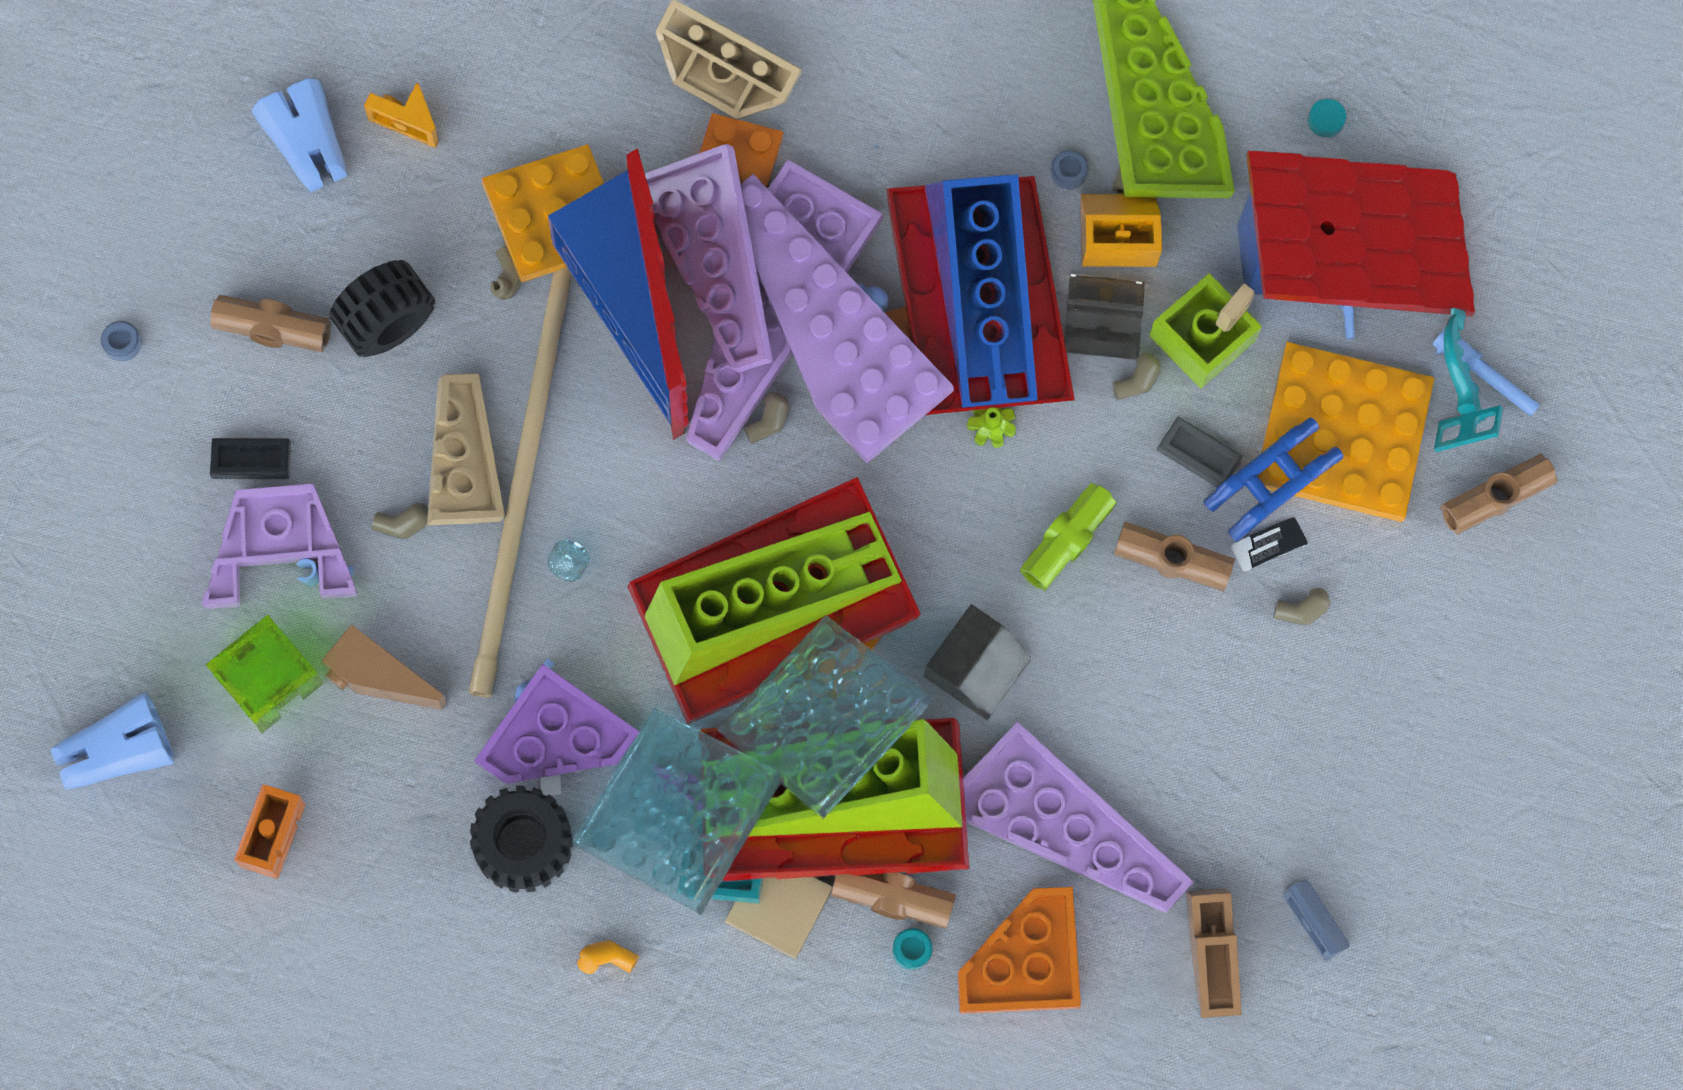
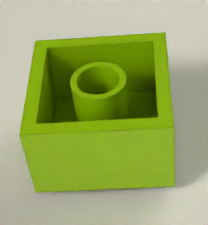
(1192, 338)

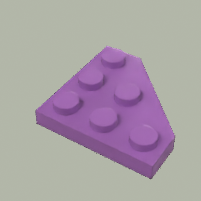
(554, 733)

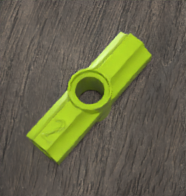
(1068, 536)

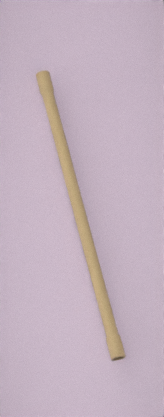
(486, 662)

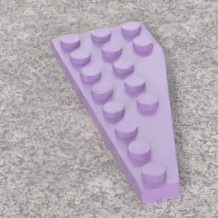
(843, 229)
(848, 351)

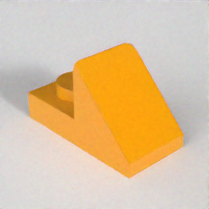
(410, 120)

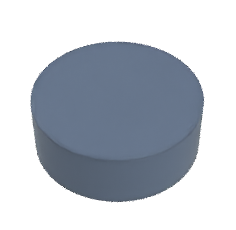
(1069, 169)
(121, 341)

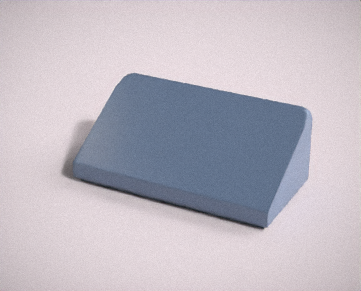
(1315, 919)

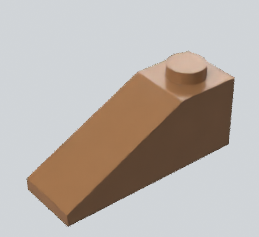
(374, 672)

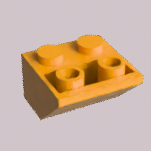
(1120, 231)

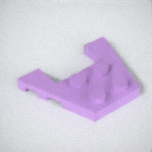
(277, 528)

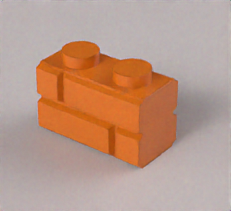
(270, 831)

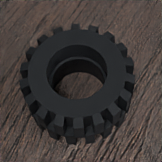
(382, 308)
(516, 806)

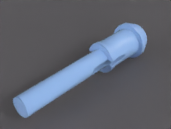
(1491, 376)

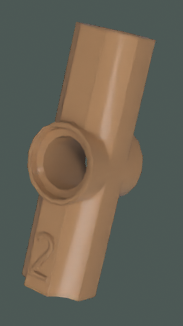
(270, 323)
(1480, 504)
(1198, 565)
(896, 897)

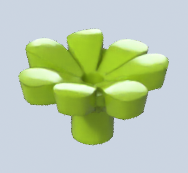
(992, 425)

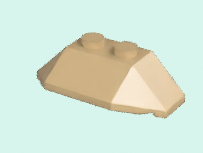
(722, 63)

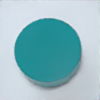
(1327, 118)
(912, 949)

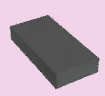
(1199, 452)

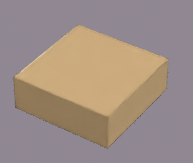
(1235, 308)

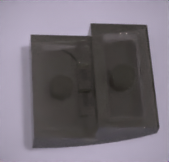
(1104, 316)

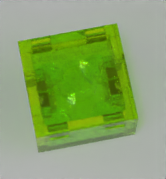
(263, 673)

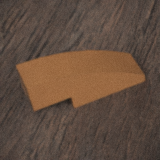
(1214, 952)

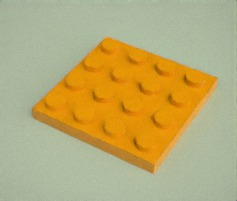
(1363, 410)

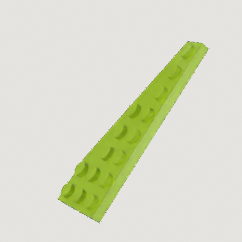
(1158, 112)

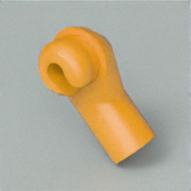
(606, 952)

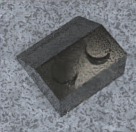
(978, 662)

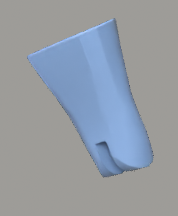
(303, 131)
(116, 745)

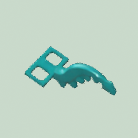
(1467, 393)

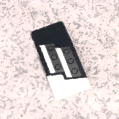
(1269, 544)

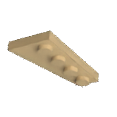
(463, 461)

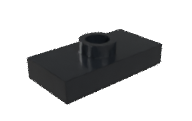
(250, 458)

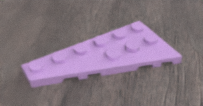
(708, 236)
(1045, 808)

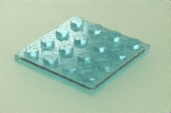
(825, 715)
(678, 810)

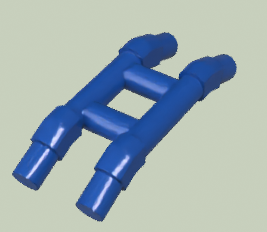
(1270, 501)

